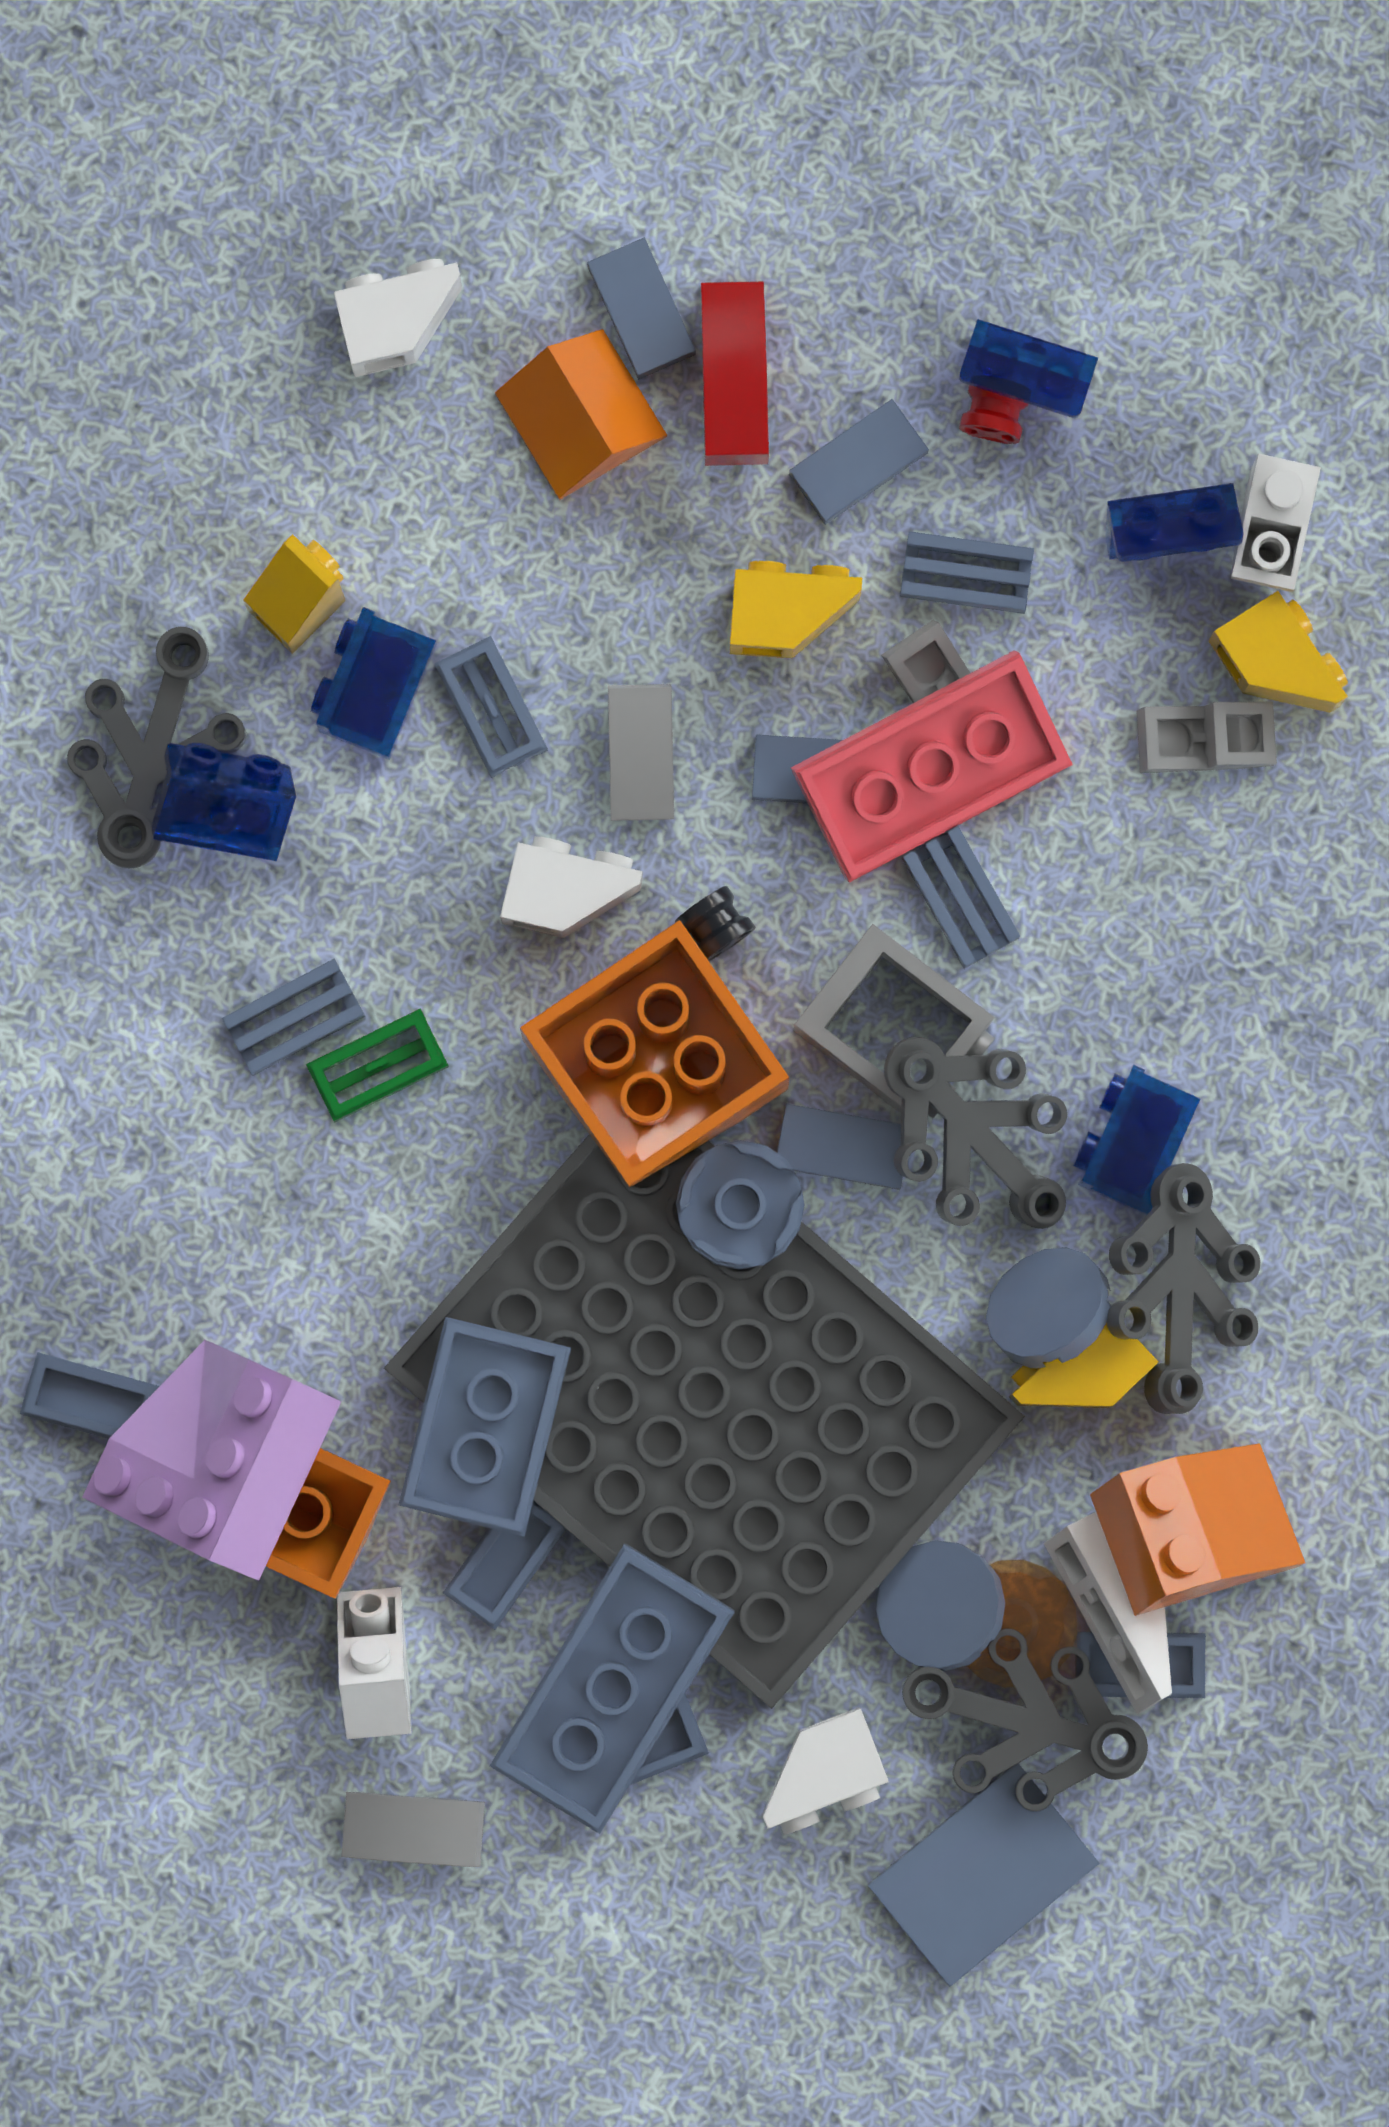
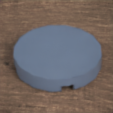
(740, 1204)
(1048, 1307)
(940, 1605)

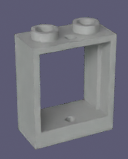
(846, 980)

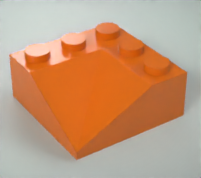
(655, 1055)

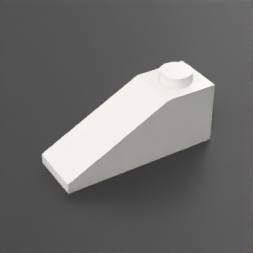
(1130, 1643)

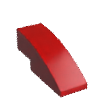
(734, 373)

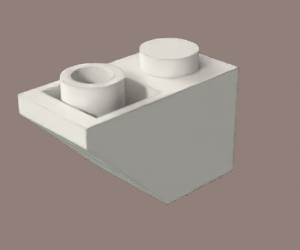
(395, 317)
(1275, 522)
(564, 891)
(373, 1663)
(826, 1766)

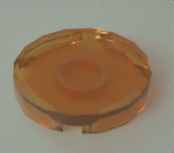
(1039, 1610)

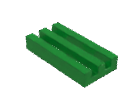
(329, 1089)

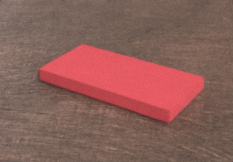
(931, 766)

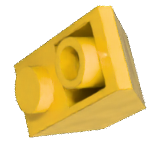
(296, 592)
(786, 611)
(1276, 660)
(1090, 1380)

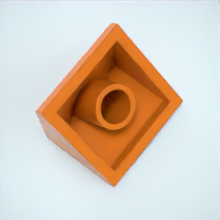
(579, 411)
(328, 1523)

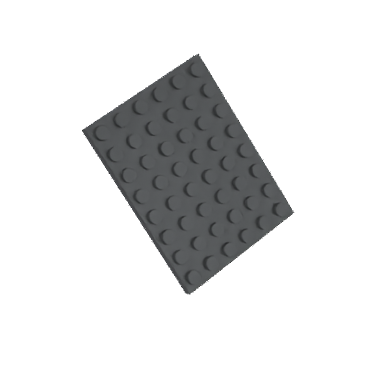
(728, 1422)

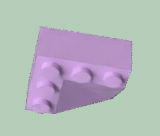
(215, 1457)

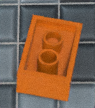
(1195, 1526)

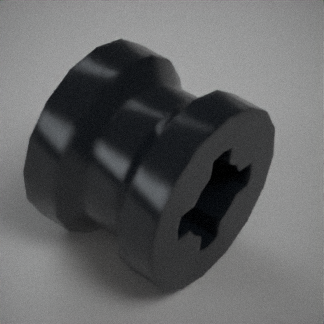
(716, 923)

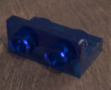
(1027, 369)
(1173, 523)
(373, 683)
(224, 801)
(1137, 1138)

